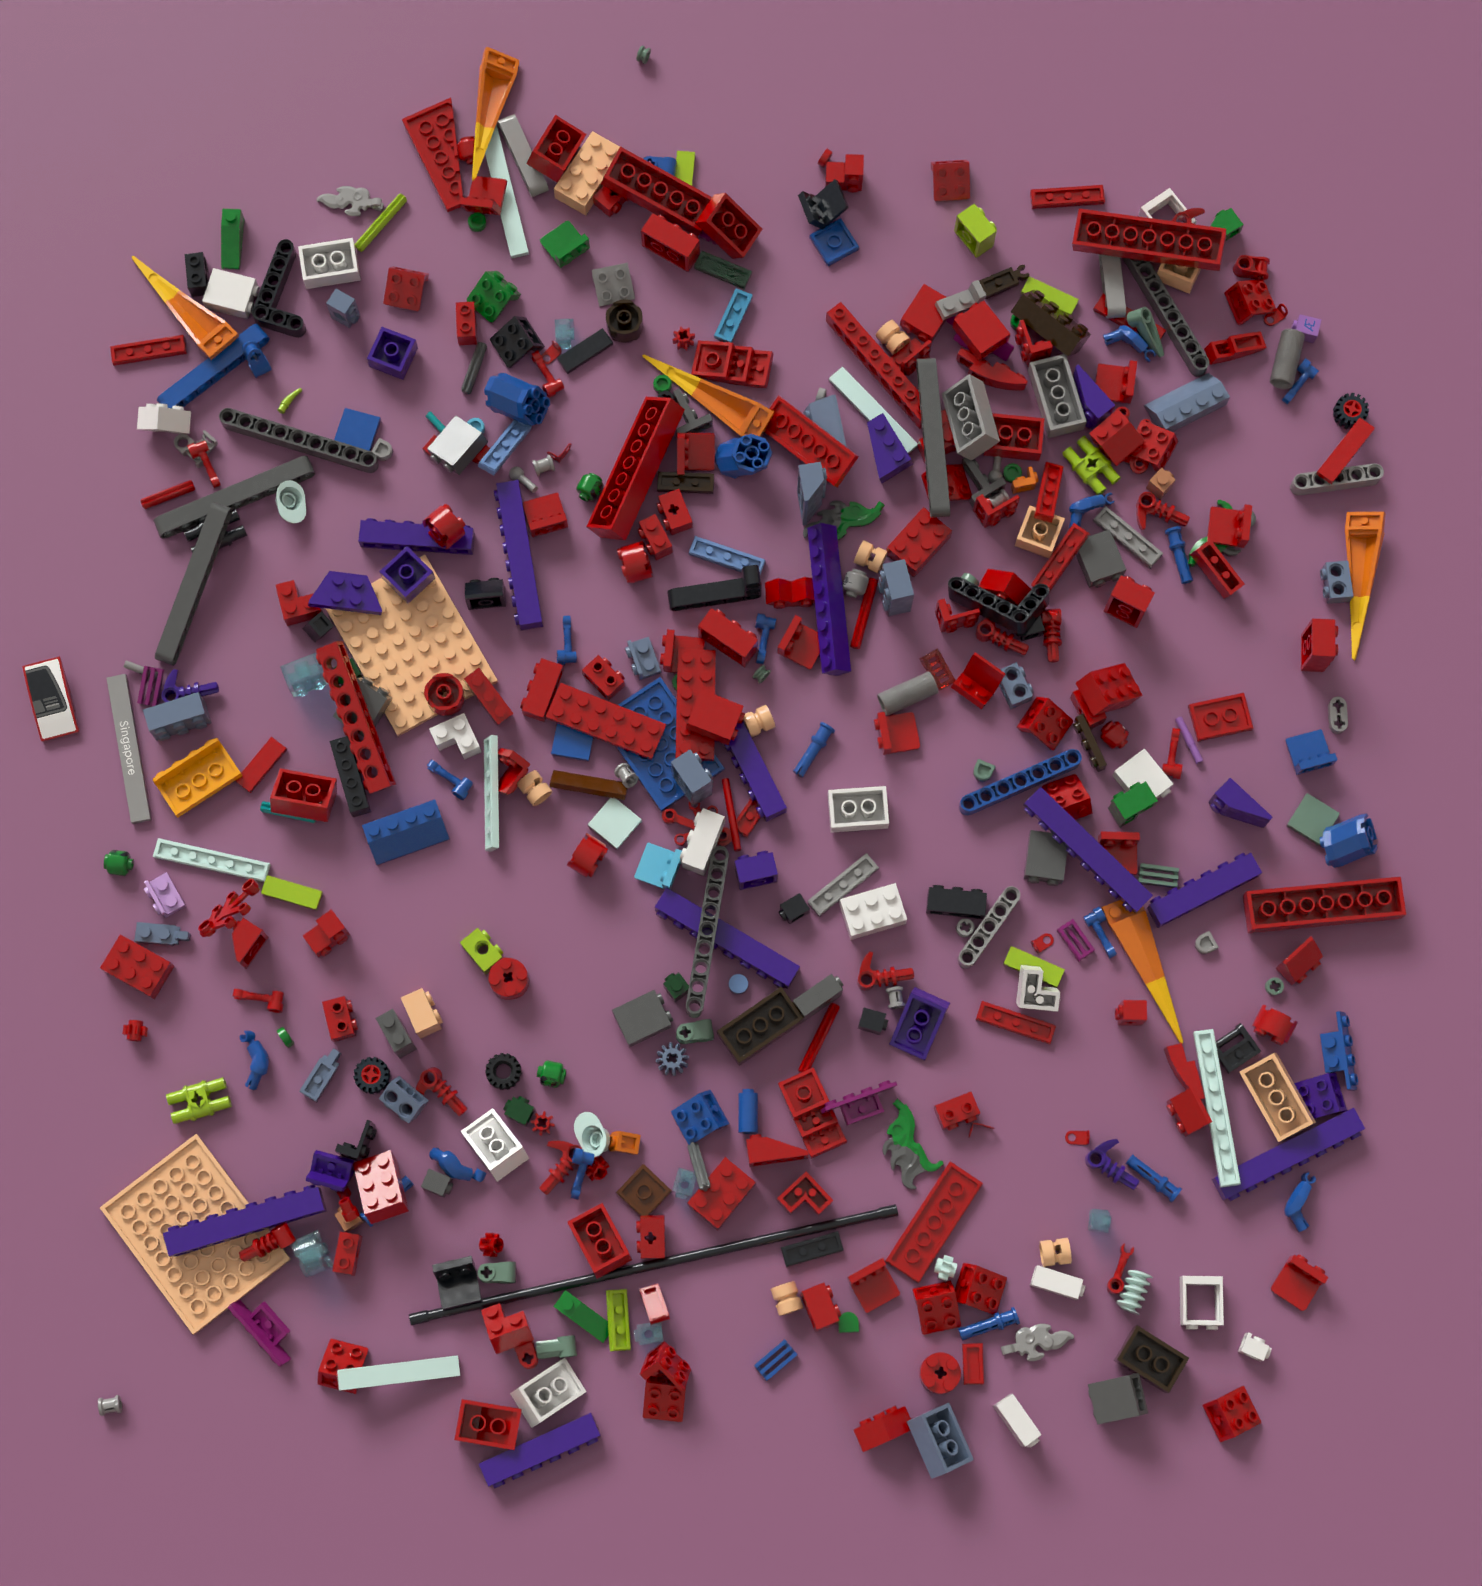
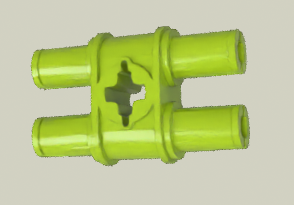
(1093, 456)
(190, 1095)

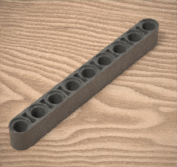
(1169, 311)
(292, 434)
(933, 437)
(233, 496)
(193, 583)
(707, 940)

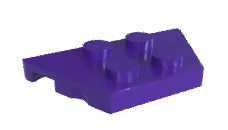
(346, 593)

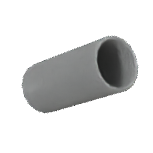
(1287, 358)
(913, 692)

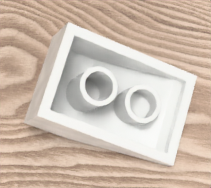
(495, 1144)
(548, 1392)

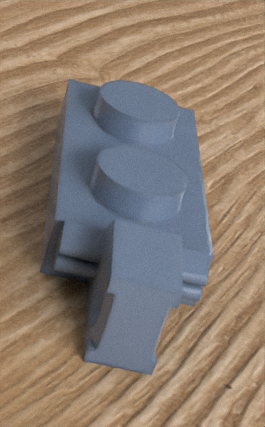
(160, 934)
(321, 1075)

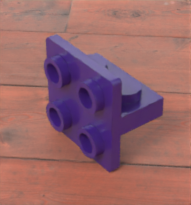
(330, 1171)

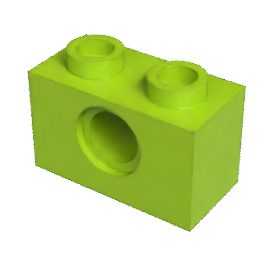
(474, 942)

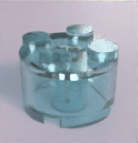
(312, 1254)

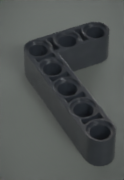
(275, 292)
(717, 593)
(1012, 617)

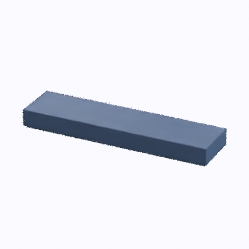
(504, 447)
(723, 555)

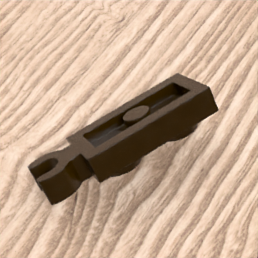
(1002, 281)

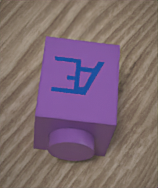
(1308, 326)

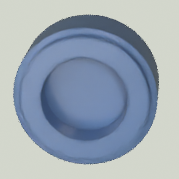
(738, 984)

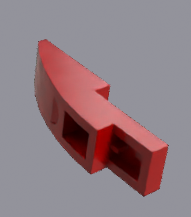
(997, 376)

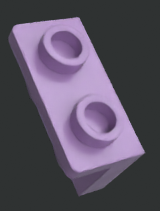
(165, 895)

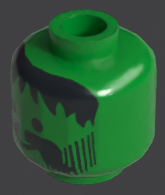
(589, 487)
(118, 862)
(551, 1074)

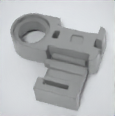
(184, 451)

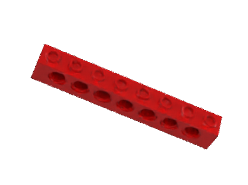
(875, 361)
(364, 721)

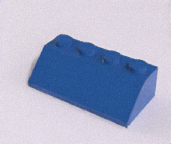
(405, 832)

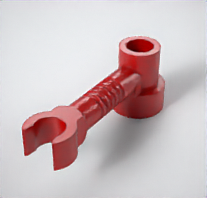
(552, 385)
(199, 450)
(1172, 768)
(274, 1001)
(349, 1211)
(1116, 1280)

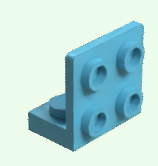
(658, 866)

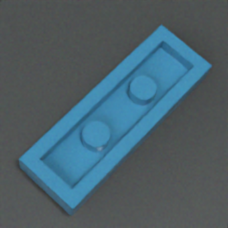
(733, 316)

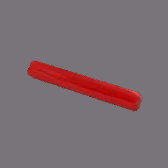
(864, 614)
(819, 1037)

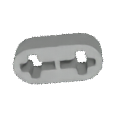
(1332, 715)

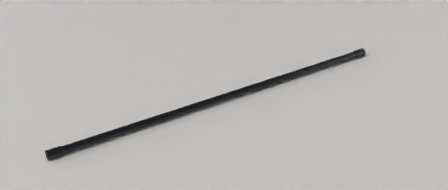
(880, 1213)

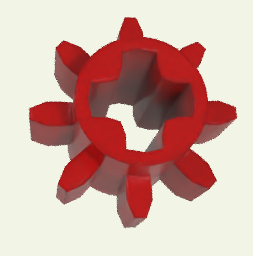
(685, 343)
(135, 1030)
(544, 1118)
(597, 1169)
(491, 1244)

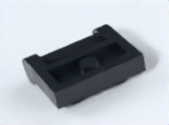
(1238, 1053)

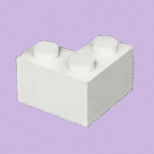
(163, 419)
(456, 731)
(1032, 993)

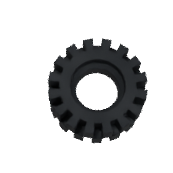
(507, 1082)

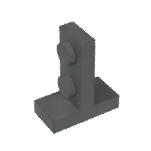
(693, 423)
(981, 481)

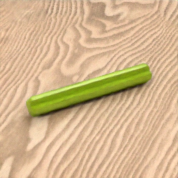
(380, 222)

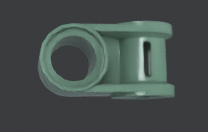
(698, 1032)
(501, 1272)

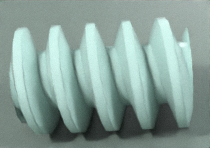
(1133, 1291)

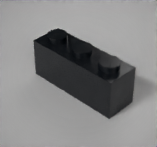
(956, 902)

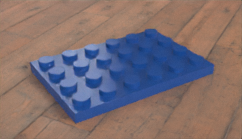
(656, 774)

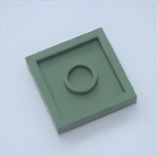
(1312, 818)

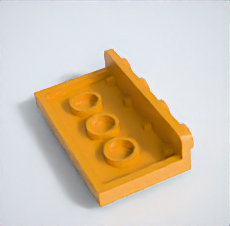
(196, 777)

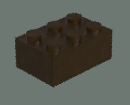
(1151, 1358)

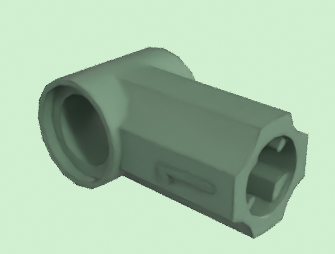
(560, 1347)

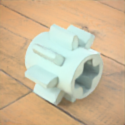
(945, 1267)

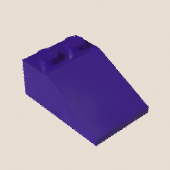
(1093, 400)
(1235, 803)
(919, 1023)

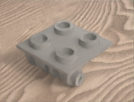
(613, 284)

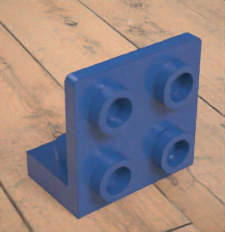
(1309, 752)
(699, 1116)

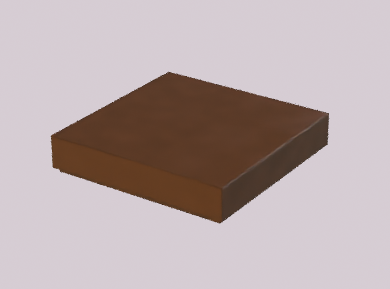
(644, 1191)

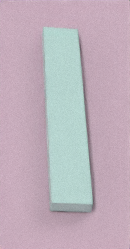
(868, 405)
(491, 793)
(211, 860)
(398, 1373)

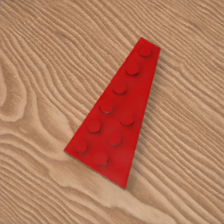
(436, 143)

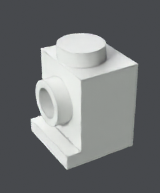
(1254, 1347)

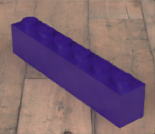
(415, 536)
(755, 775)
(1203, 890)
(539, 1450)

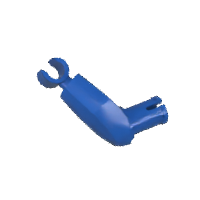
(1130, 337)
(1086, 504)
(259, 1062)
(452, 1167)
(1297, 1200)

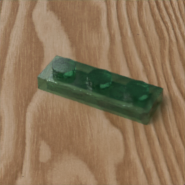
(723, 270)

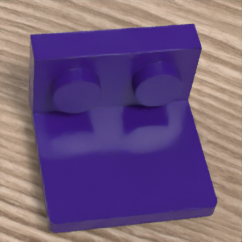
(1322, 1095)

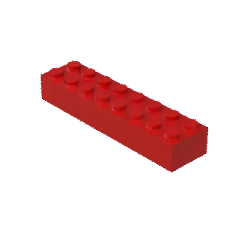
(1149, 239)
(635, 468)
(1324, 904)

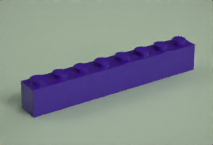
(519, 555)
(829, 599)
(1087, 850)
(728, 939)
(1292, 1152)
(245, 1221)

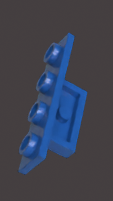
(1338, 1053)

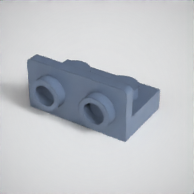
(643, 657)

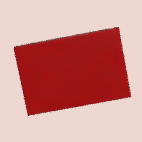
(1220, 717)

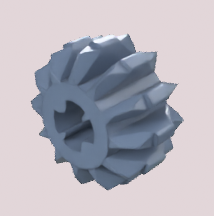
(670, 1065)

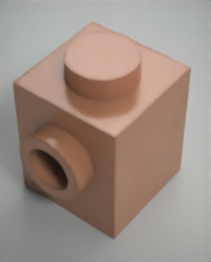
(1161, 483)
(348, 1226)

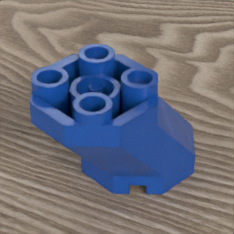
(516, 399)
(743, 456)
(1349, 841)

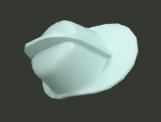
(291, 501)
(591, 1134)

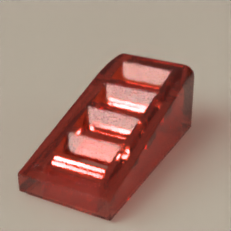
(939, 659)

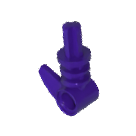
(170, 688)
(1111, 1169)

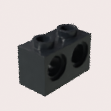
(196, 273)

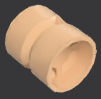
(892, 336)
(864, 554)
(760, 720)
(533, 786)
(1048, 1253)
(786, 1298)

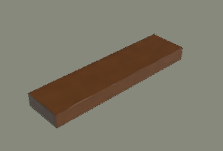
(588, 785)

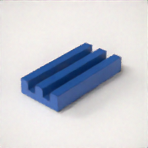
(788, 1349)

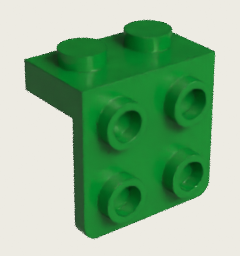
(565, 243)
(492, 295)

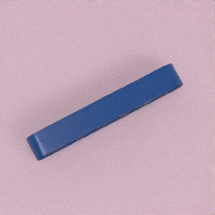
(212, 370)
(1026, 775)

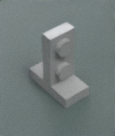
(961, 301)

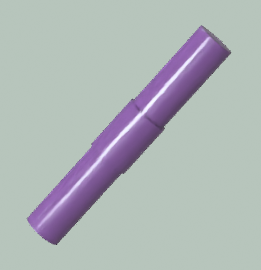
(1189, 740)

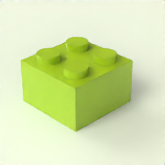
(975, 230)

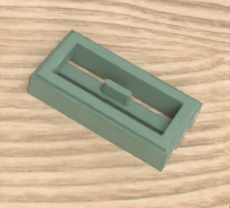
(1152, 874)

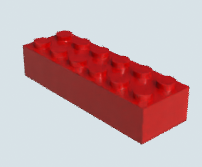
(656, 190)

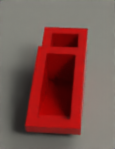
(1234, 347)
(1184, 1071)

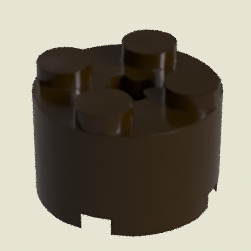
(628, 330)

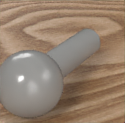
(517, 473)
(995, 474)
(137, 668)

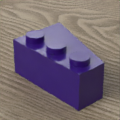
(887, 448)

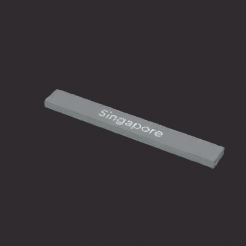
(128, 749)

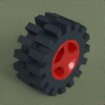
(1353, 405)
(367, 1071)

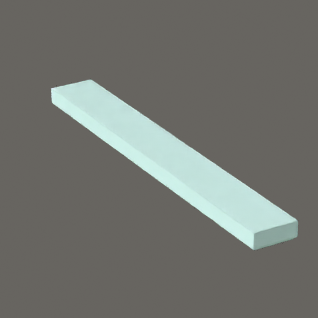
(509, 211)
(1216, 1108)

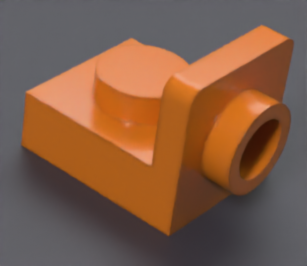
(1024, 484)
(624, 1142)

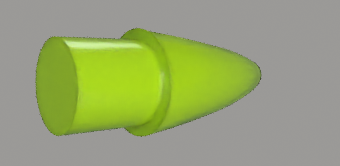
(287, 401)

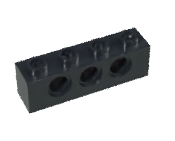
(350, 777)

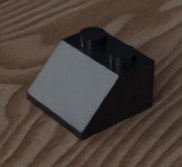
(485, 594)

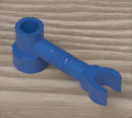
(1307, 371)
(764, 623)
(566, 655)
(461, 786)
(1094, 919)
(582, 1159)

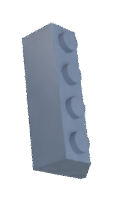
(1188, 403)
(827, 416)
(810, 489)

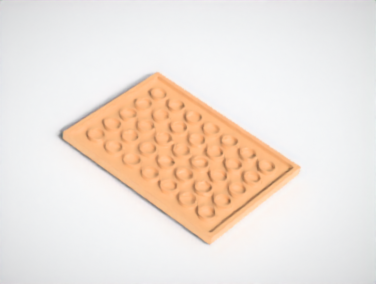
(411, 646)
(173, 1192)

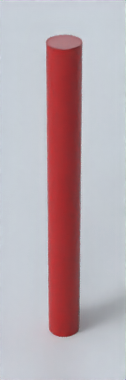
(731, 814)

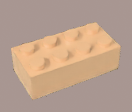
(586, 173)
(1277, 1097)

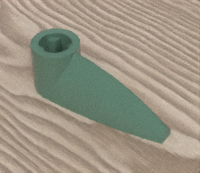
(1146, 327)

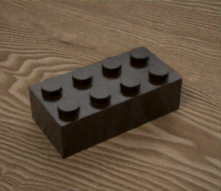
(1051, 322)
(760, 1026)

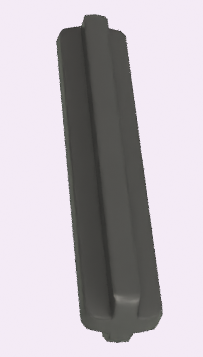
(474, 367)
(698, 1166)

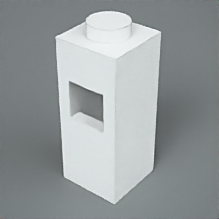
(1057, 1282)

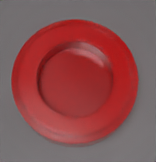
(825, 158)

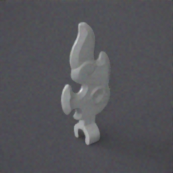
(358, 198)
(1029, 1338)

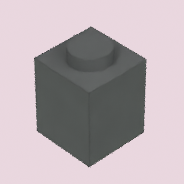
(437, 1183)

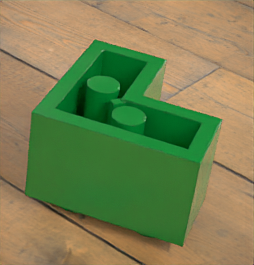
(1128, 805)

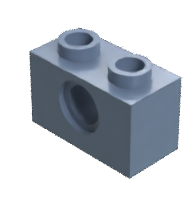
(343, 308)

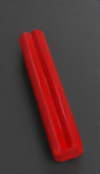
(167, 494)

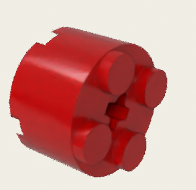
(444, 526)
(635, 562)
(435, 690)
(587, 855)
(506, 968)
(1274, 1024)
(930, 1379)

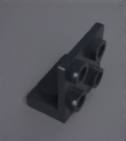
(824, 206)
(516, 340)
(362, 1151)
(457, 1282)

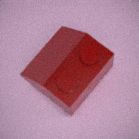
(1116, 437)
(247, 941)
(1300, 961)
(1188, 1112)

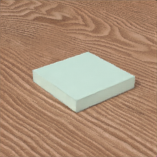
(614, 822)

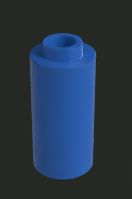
(748, 1112)

